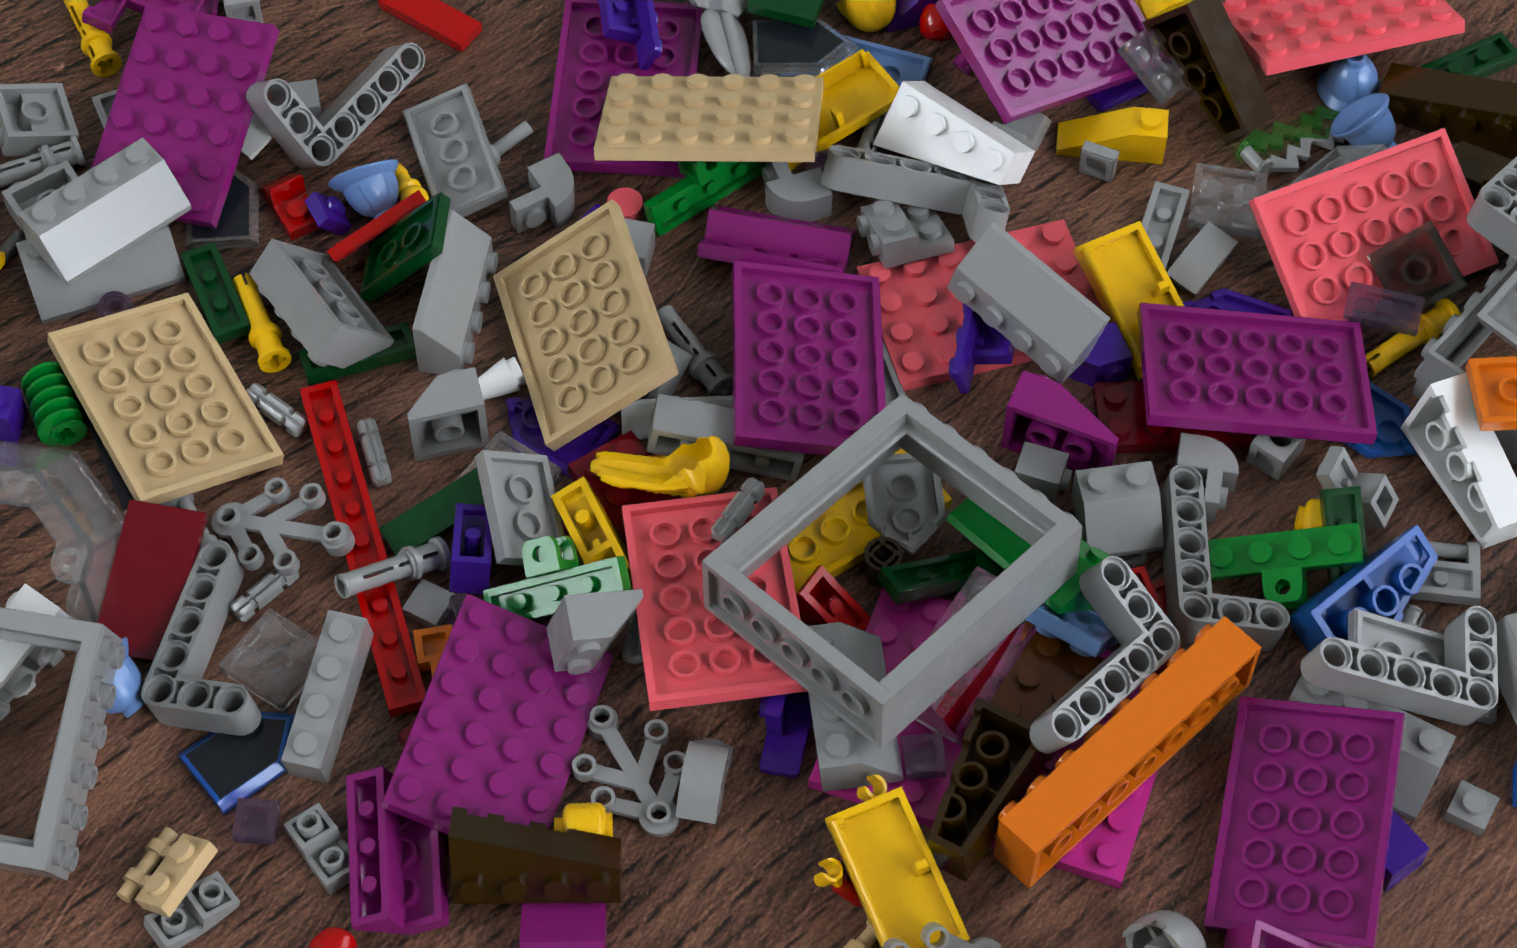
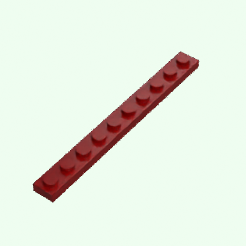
(353, 506)

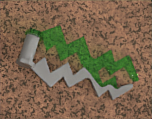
(1259, 140)

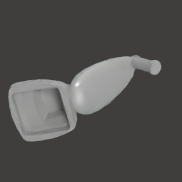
(726, 34)

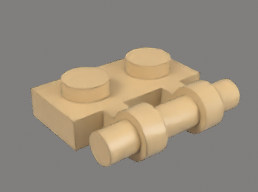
(174, 877)

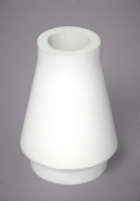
(501, 379)

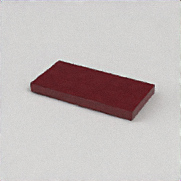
(150, 573)

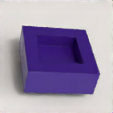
(328, 213)

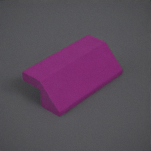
(775, 240)
(393, 863)

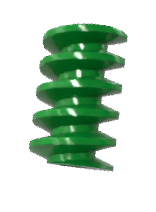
(53, 405)

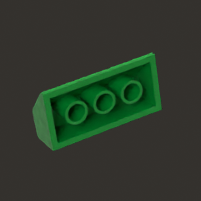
(1006, 547)

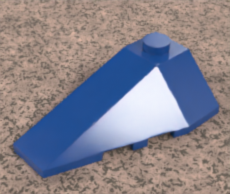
(1377, 586)

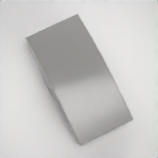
(1201, 259)
(321, 847)
(199, 911)

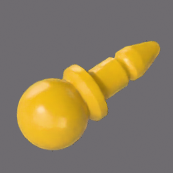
(407, 184)

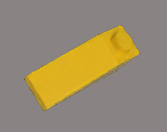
(1133, 131)
(589, 524)

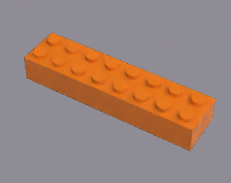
(1124, 751)

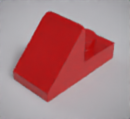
(287, 201)
(826, 601)

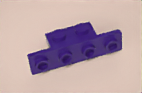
(633, 23)
(977, 345)
(787, 729)

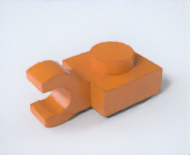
(430, 645)

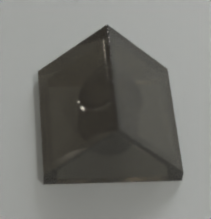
(1418, 265)

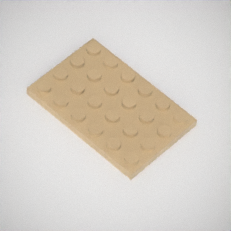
(710, 118)
(584, 325)
(164, 400)

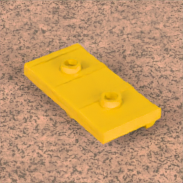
(853, 96)
(1123, 275)
(894, 870)

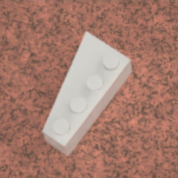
(947, 134)
(1465, 460)
(24, 661)

